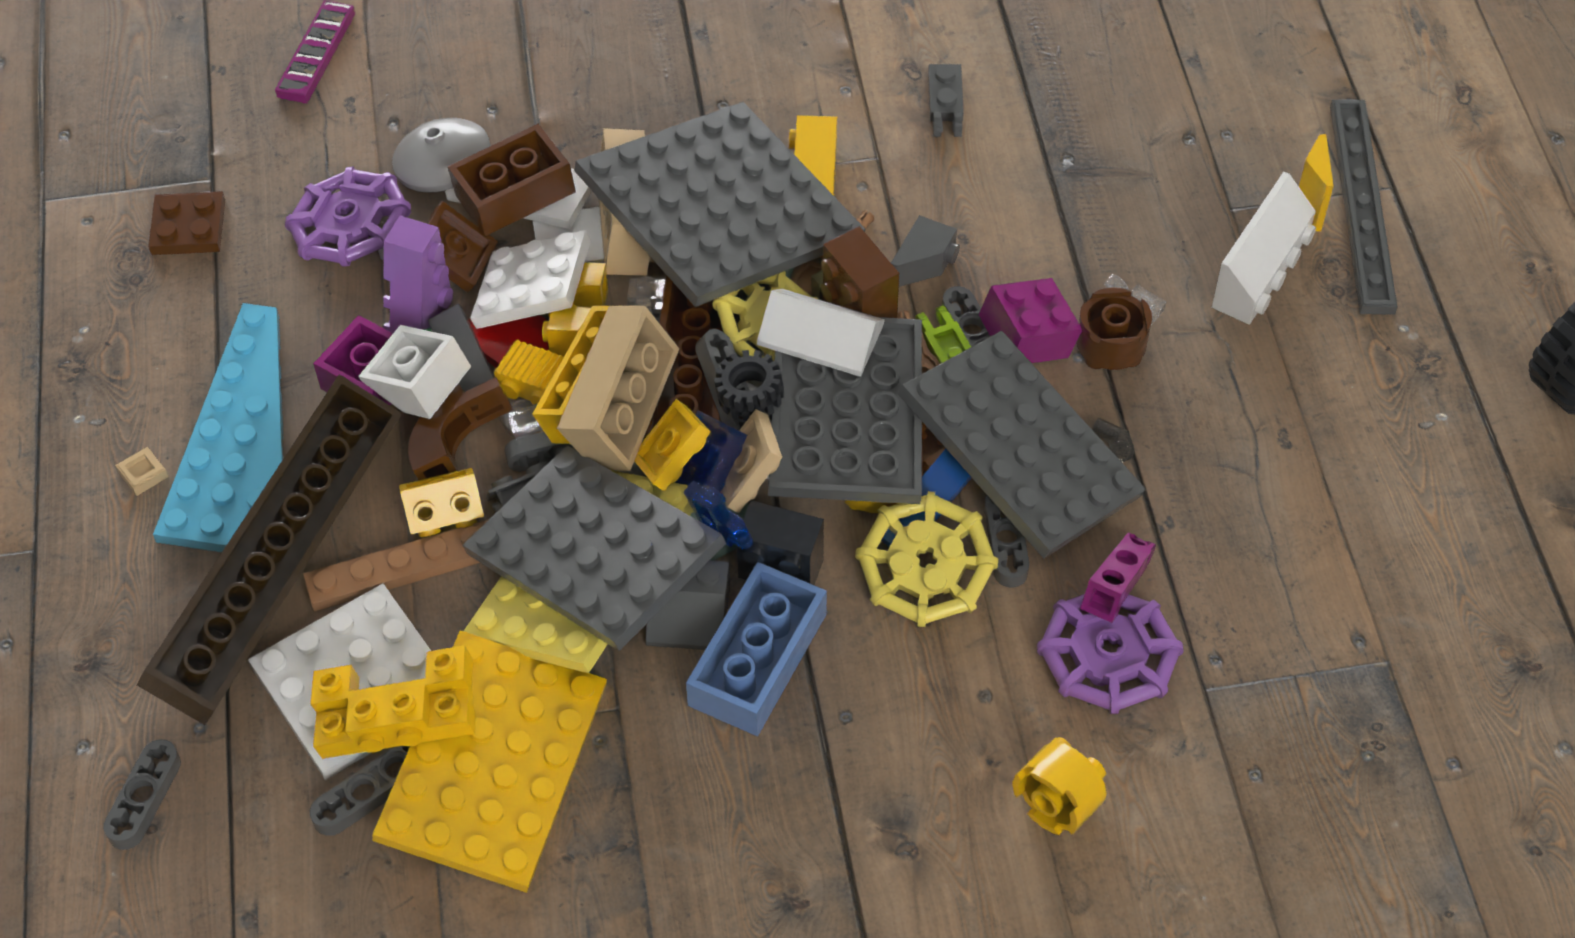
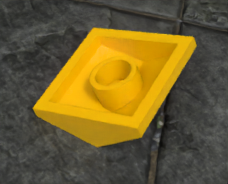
(1317, 180)

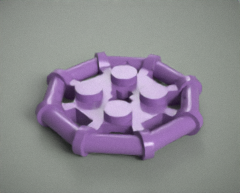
(352, 228)
(1110, 667)

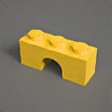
(565, 323)

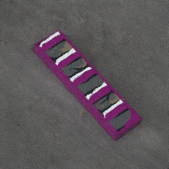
(315, 51)

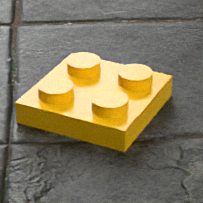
(671, 445)

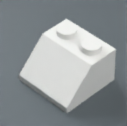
(416, 370)

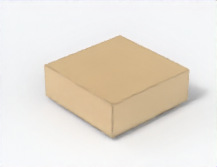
(142, 471)

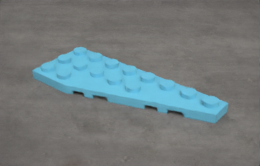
(233, 441)

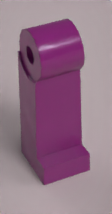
(1117, 577)

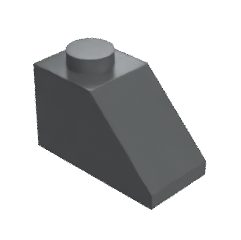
(926, 251)

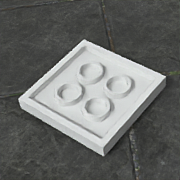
(531, 279)

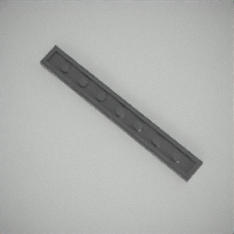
(1363, 208)

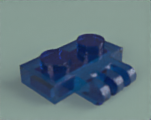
(711, 511)

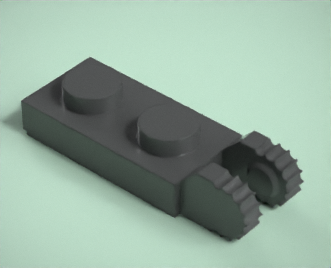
(946, 97)

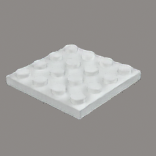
(364, 633)

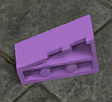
(416, 274)

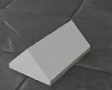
(819, 331)

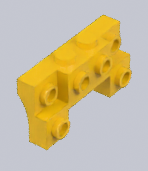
(396, 713)

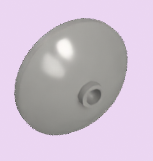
(428, 149)

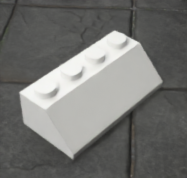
(1265, 251)

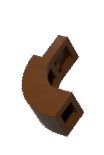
(436, 439)

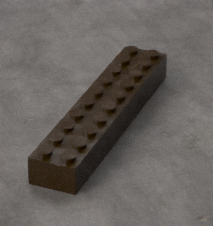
(268, 551)

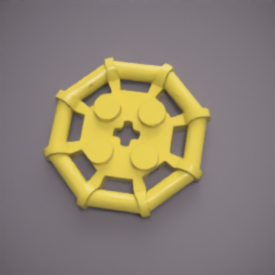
(750, 312)
(933, 579)

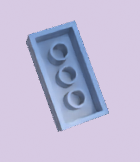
(756, 648)

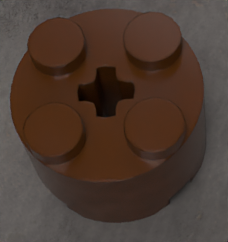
(1114, 329)

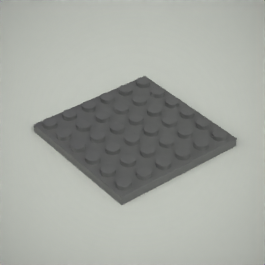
(717, 202)

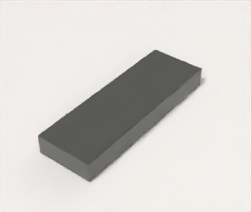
(455, 324)

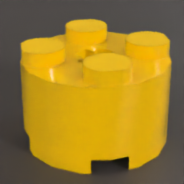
(1061, 787)

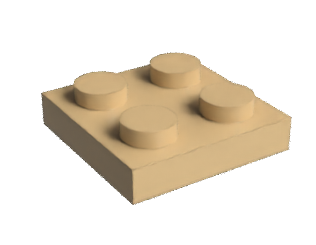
(757, 460)

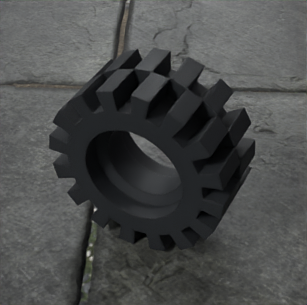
(747, 369)

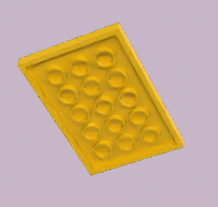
(494, 794)

